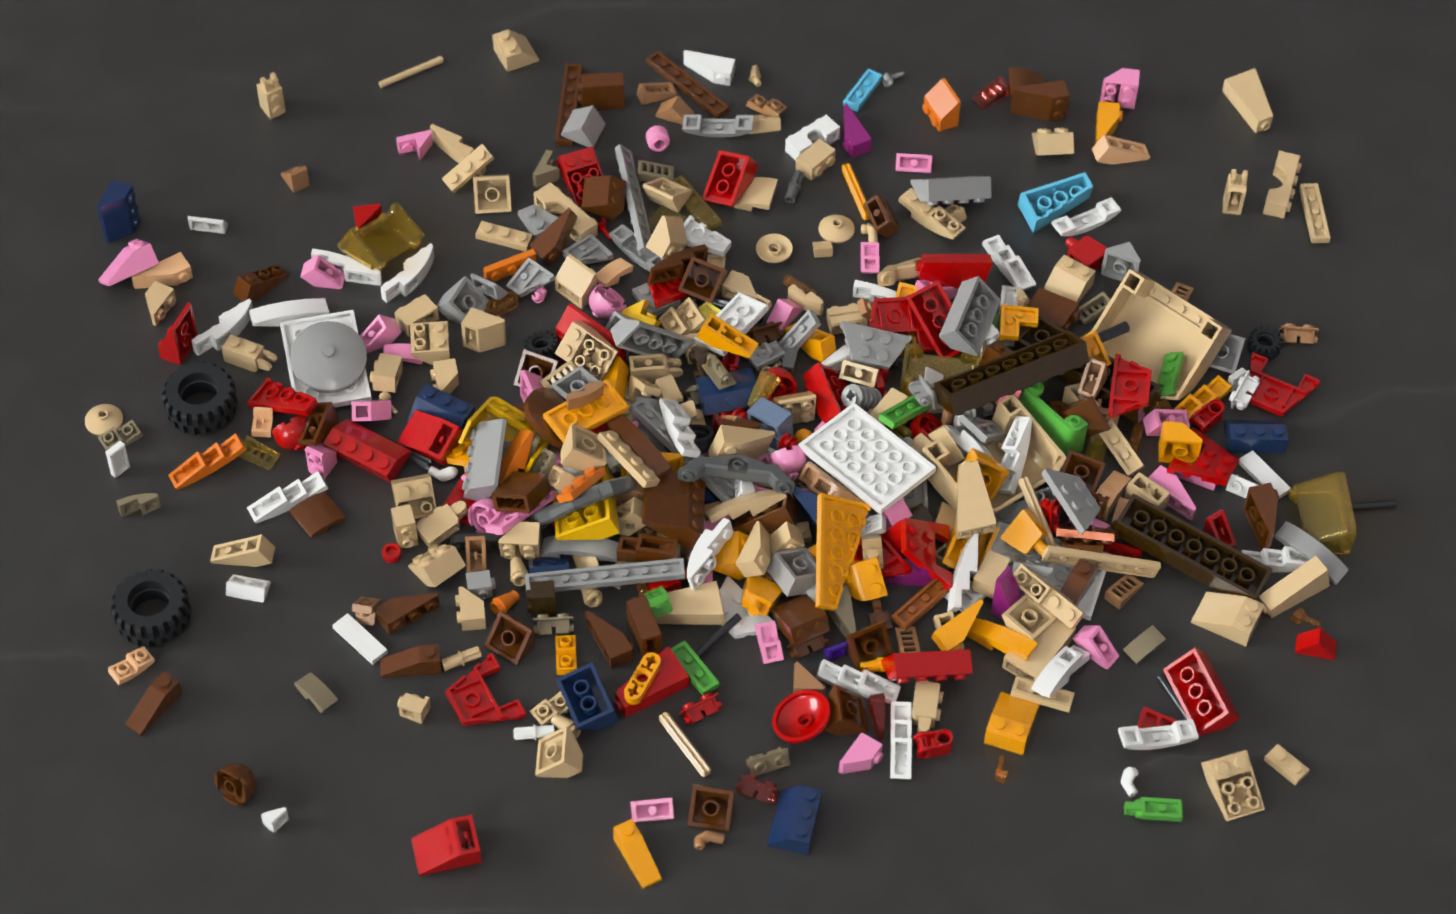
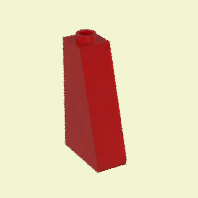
(953, 268)
(668, 681)

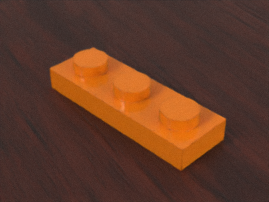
(507, 266)
(581, 484)

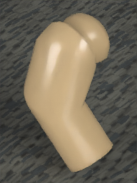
(870, 231)

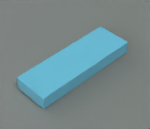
(863, 89)

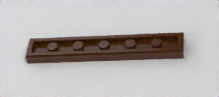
(688, 85)
(568, 100)

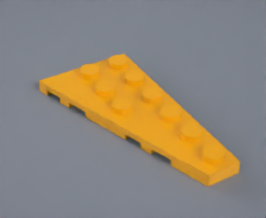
(837, 541)

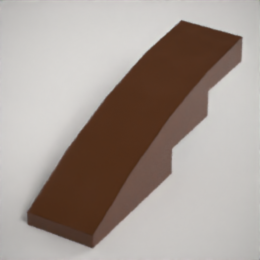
(674, 265)
(640, 445)

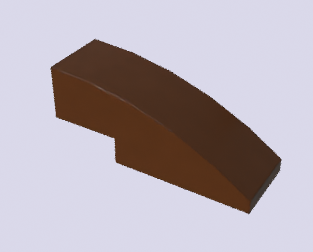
(646, 548)

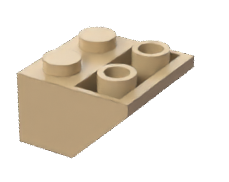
(1053, 142)
(575, 281)
(483, 331)
(430, 341)
(801, 405)
(416, 492)
(522, 541)
(437, 564)

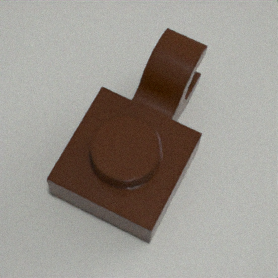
(879, 615)

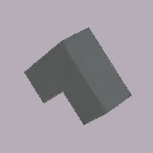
(790, 360)

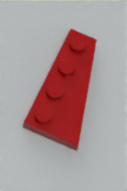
(282, 399)

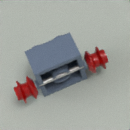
(773, 419)

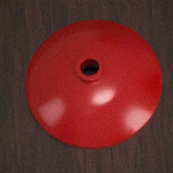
(801, 716)

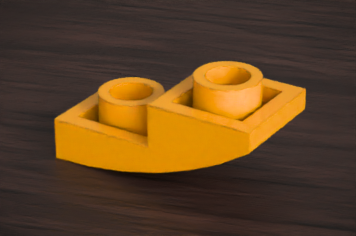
(565, 654)

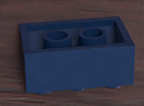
(118, 211)
(729, 398)
(442, 405)
(1256, 435)
(587, 699)
(795, 819)

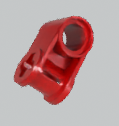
(1206, 418)
(931, 743)

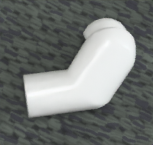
(444, 474)

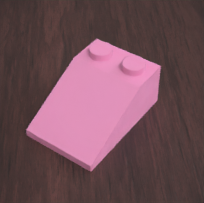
(130, 261)

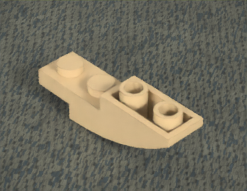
(932, 218)
(1048, 596)

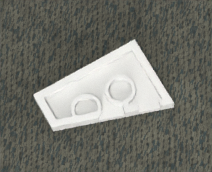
(699, 234)

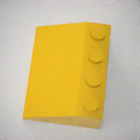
(590, 522)

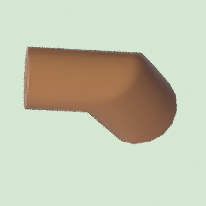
(707, 836)

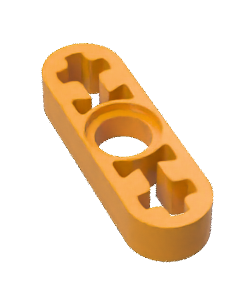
(642, 687)

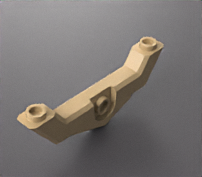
(897, 272)

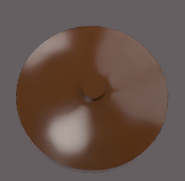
(535, 405)

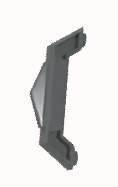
(738, 468)
(588, 498)

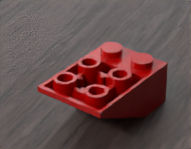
(575, 168)
(430, 436)
(447, 846)

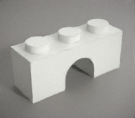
(821, 128)

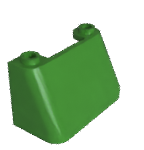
(1066, 433)

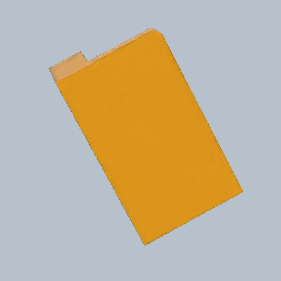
(1014, 316)

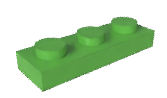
(1170, 372)
(902, 412)
(697, 671)

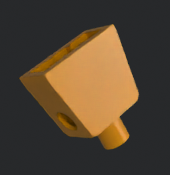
(1026, 533)
(760, 595)

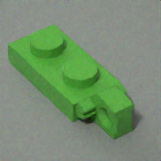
(1155, 809)

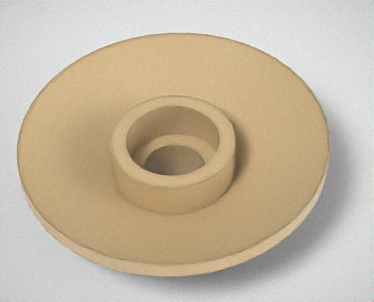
(836, 228)
(774, 248)
(97, 424)

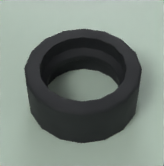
(704, 436)

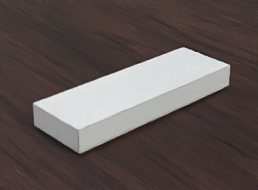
(1263, 473)
(360, 639)

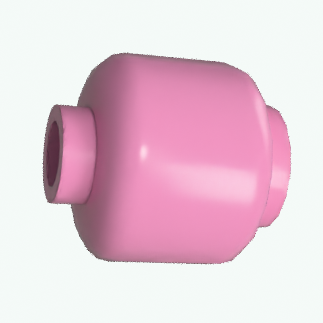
(657, 138)

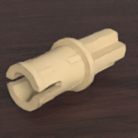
(461, 658)

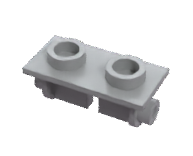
(923, 392)

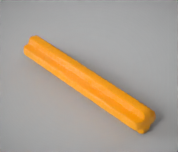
(855, 190)

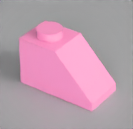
(322, 273)
(380, 333)
(1154, 420)
(1095, 641)
(861, 755)

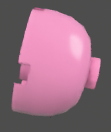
(605, 302)
(790, 461)
(481, 513)

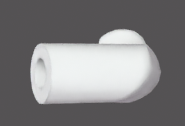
(1127, 781)

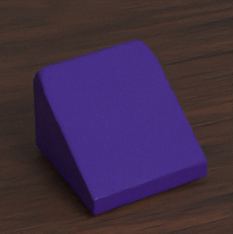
(835, 651)

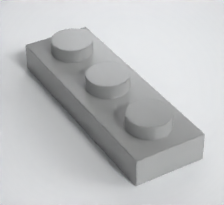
(800, 331)

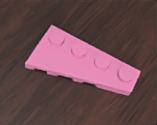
(504, 521)

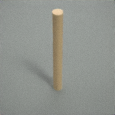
(411, 71)

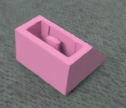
(1121, 88)

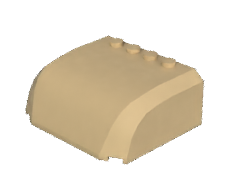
(1161, 325)
(1041, 455)

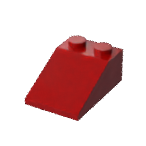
(729, 178)
(178, 339)

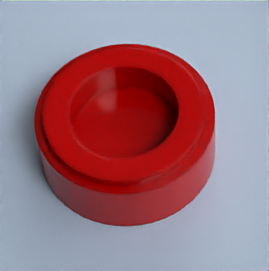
(391, 553)

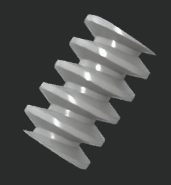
(863, 396)

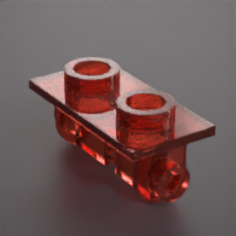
(750, 784)

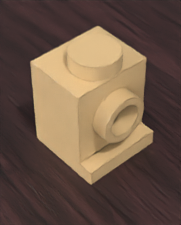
(413, 707)

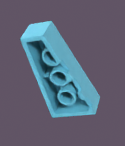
(1053, 200)

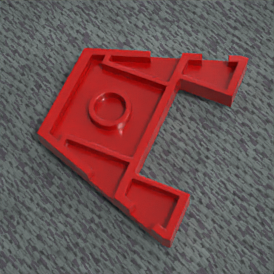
(898, 317)
(1275, 394)
(1212, 464)
(919, 546)
(474, 701)

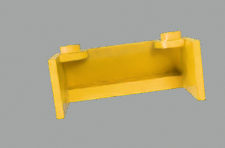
(495, 409)

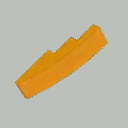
(1214, 390)
(999, 637)

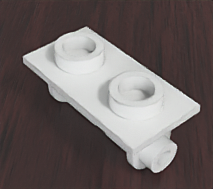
(1245, 384)
(1239, 485)

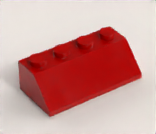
(931, 309)
(574, 314)
(828, 390)
(367, 450)
(928, 666)
(1201, 692)

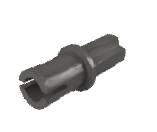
(794, 187)

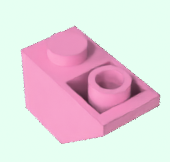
(371, 410)
(320, 459)

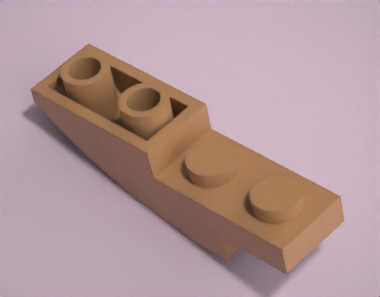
(823, 483)

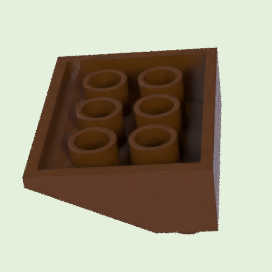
(675, 508)

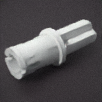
(533, 732)

